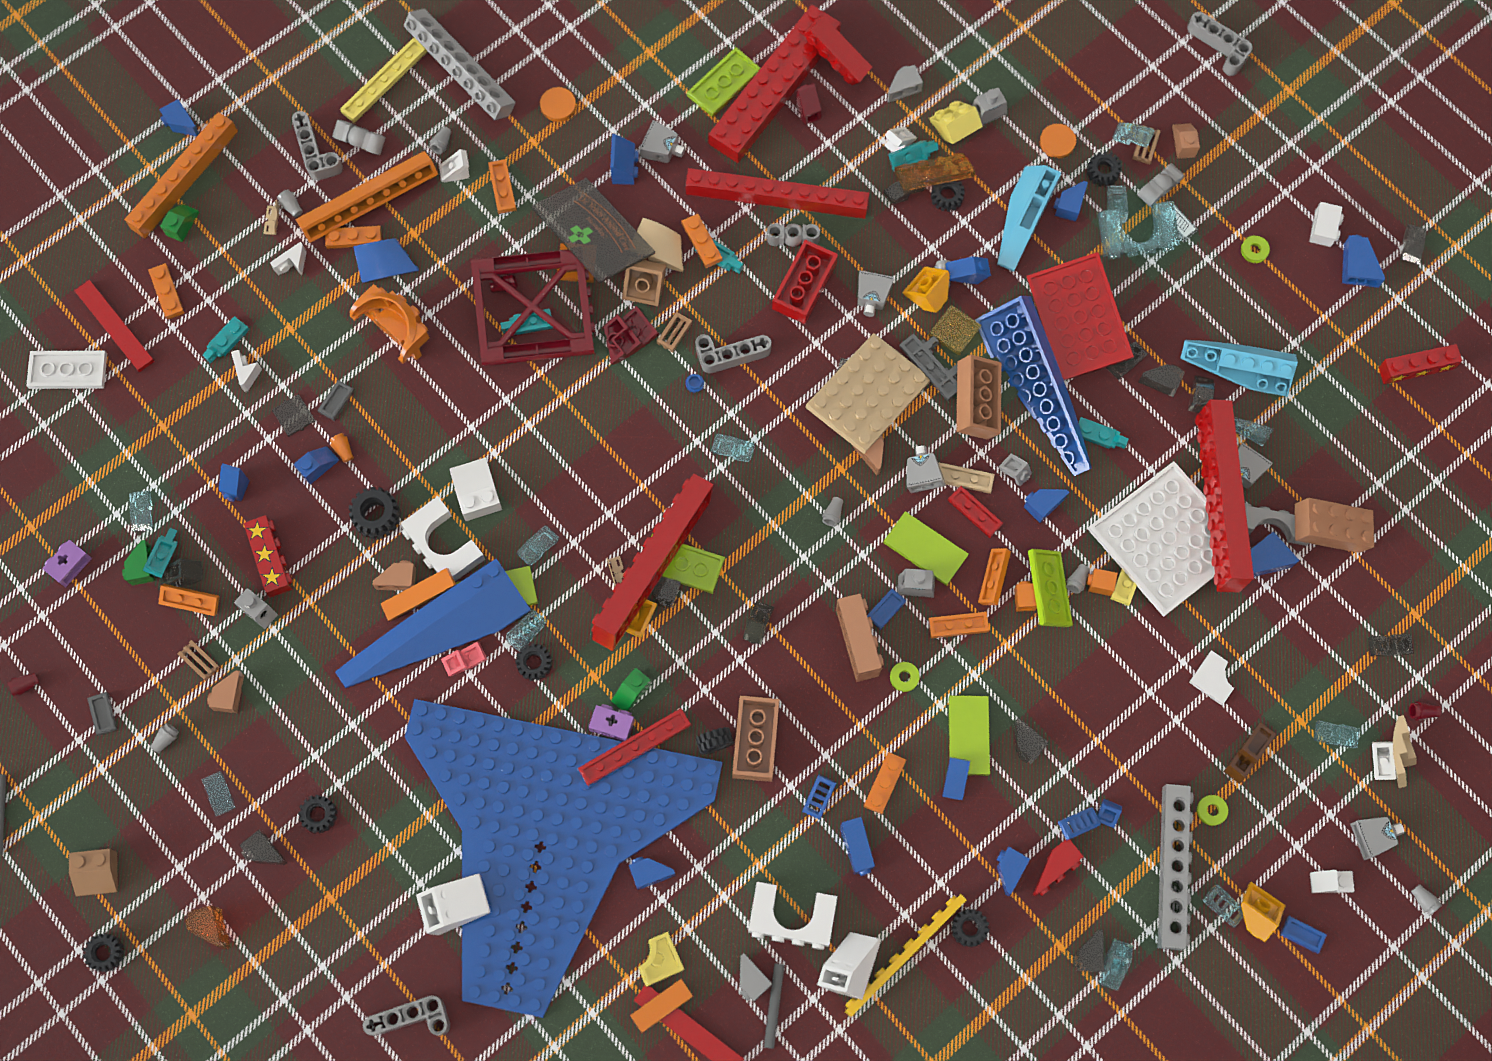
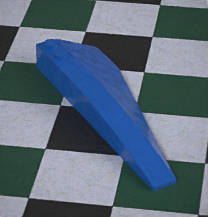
(1022, 347)
(462, 614)

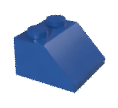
(623, 161)

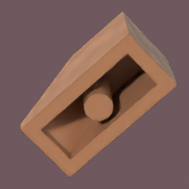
(1185, 140)
(873, 456)
(396, 577)
(227, 693)

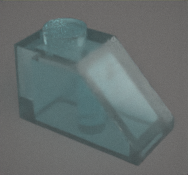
(1116, 964)

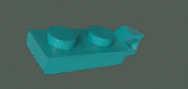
(912, 153)
(730, 260)
(532, 324)
(225, 339)
(1101, 434)
(161, 554)

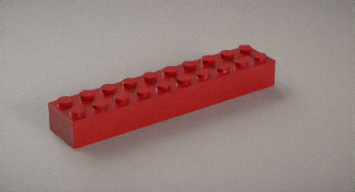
(768, 90)
(1224, 496)
(651, 562)

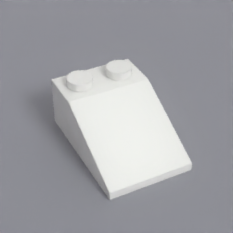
(475, 489)

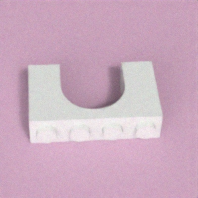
(419, 528)
(815, 933)

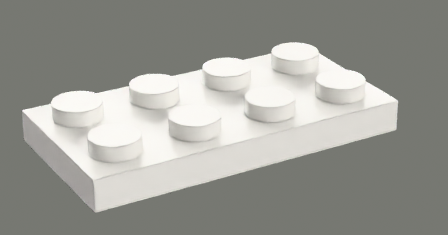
(66, 369)

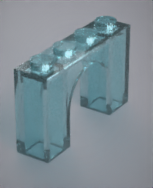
(1116, 242)

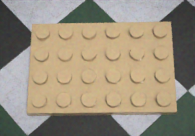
(868, 393)

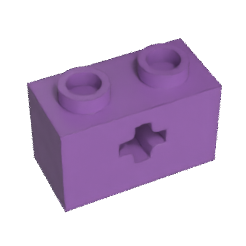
(62, 572)
(600, 725)

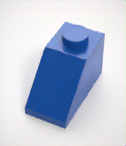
(178, 119)
(1070, 202)
(968, 270)
(315, 463)
(232, 483)
(1044, 502)
(1010, 868)
(649, 872)

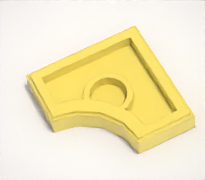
(662, 960)

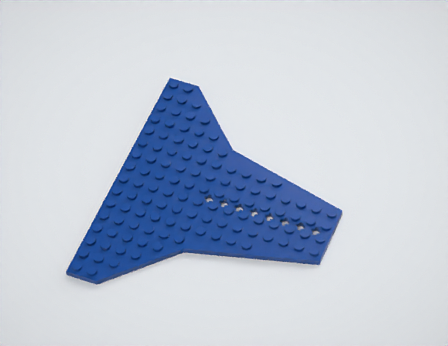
(523, 787)

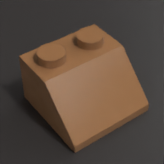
(644, 282)
(93, 872)

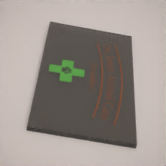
(593, 230)

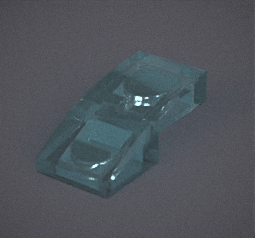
(1133, 133)
(733, 447)
(141, 511)
(537, 545)
(1337, 735)
(218, 793)

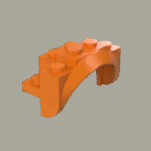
(395, 319)

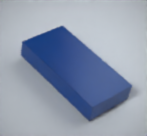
(886, 608)
(956, 778)
(1303, 934)

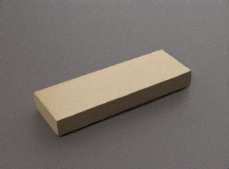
(967, 478)

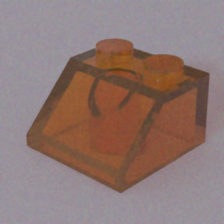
(209, 925)

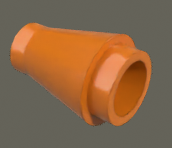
(341, 447)

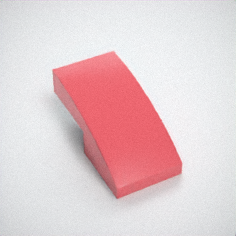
(464, 659)

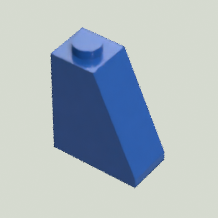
(1360, 263)
(1271, 556)
(857, 846)

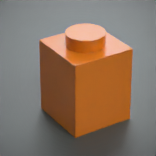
(1101, 582)
(1025, 596)

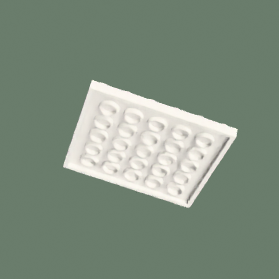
(1161, 538)

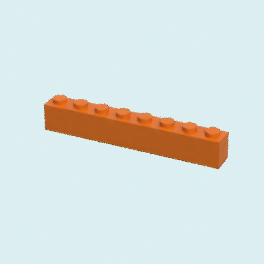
(181, 175)
(366, 196)

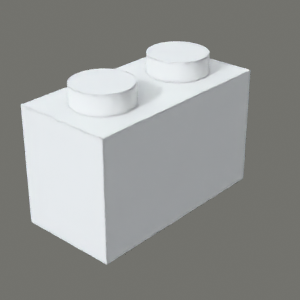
(1326, 224)

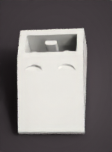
(453, 904)
(850, 966)

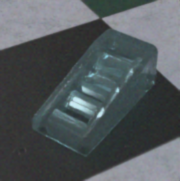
(1118, 201)
(1253, 431)
(514, 641)
(1208, 899)

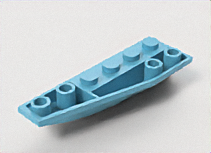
(1025, 211)
(1245, 365)

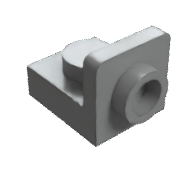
(1016, 469)

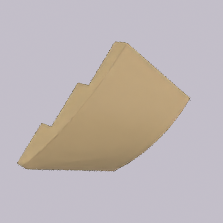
(664, 242)
(1402, 750)

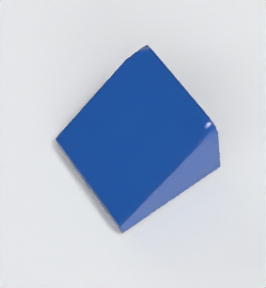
(1109, 813)

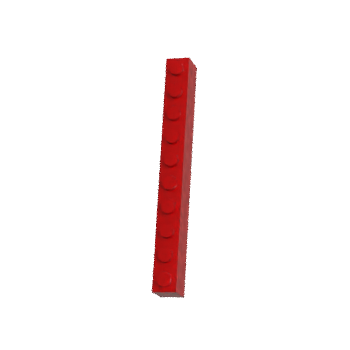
(776, 193)

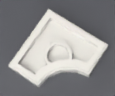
(1211, 678)

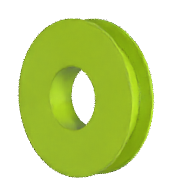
(1255, 241)
(904, 667)
(1203, 814)

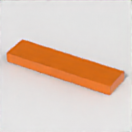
(418, 594)

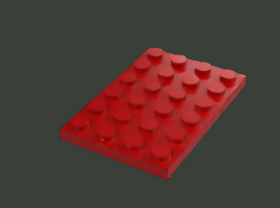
(1080, 316)

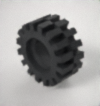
(1108, 160)
(948, 203)
(537, 673)
(714, 740)
(309, 805)
(981, 922)
(91, 952)

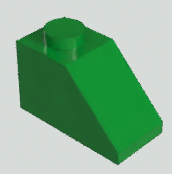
(179, 221)
(135, 564)
(631, 690)

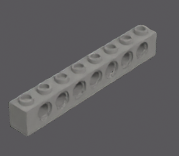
(459, 64)
(1168, 855)

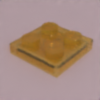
(955, 330)

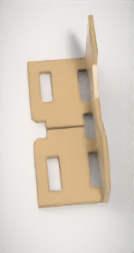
(272, 219)
(616, 569)

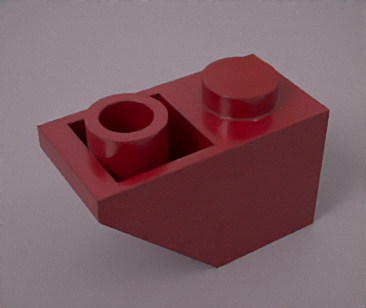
(808, 104)

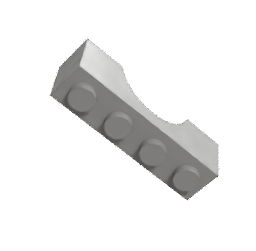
(1265, 515)

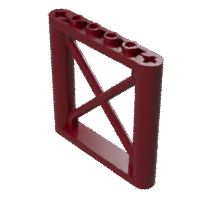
(574, 345)

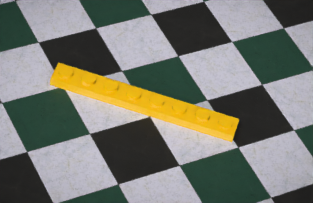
(910, 948)

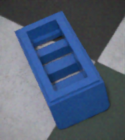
(827, 781)
(1080, 823)

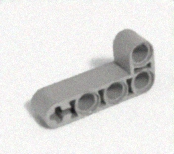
(1202, 26)
(310, 145)
(734, 350)
(405, 1019)

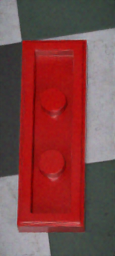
(975, 511)

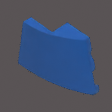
(382, 260)

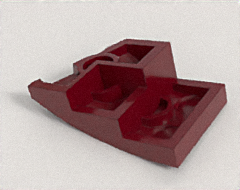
(628, 334)

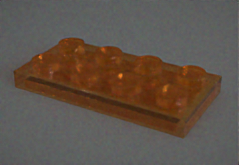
(934, 171)

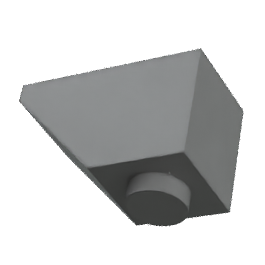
(905, 83)
(752, 980)

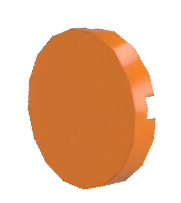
(558, 104)
(1057, 141)

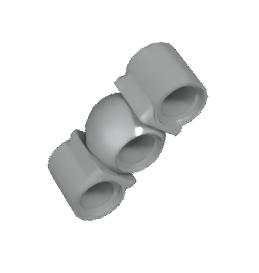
(358, 137)
(1160, 185)
(784, 234)

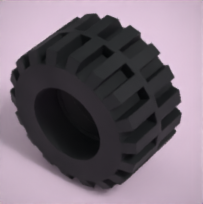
(367, 500)

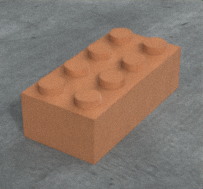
(978, 397)
(1334, 525)
(858, 637)
(755, 738)

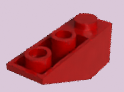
(1058, 862)

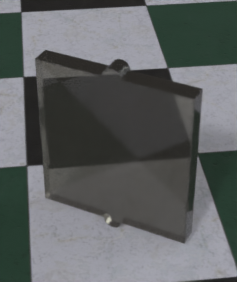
(293, 415)

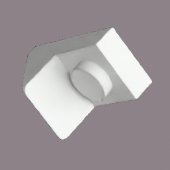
(899, 138)
(455, 167)
(294, 256)
(246, 373)
(1383, 761)
(1332, 881)

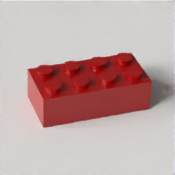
(804, 281)

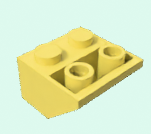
(956, 121)

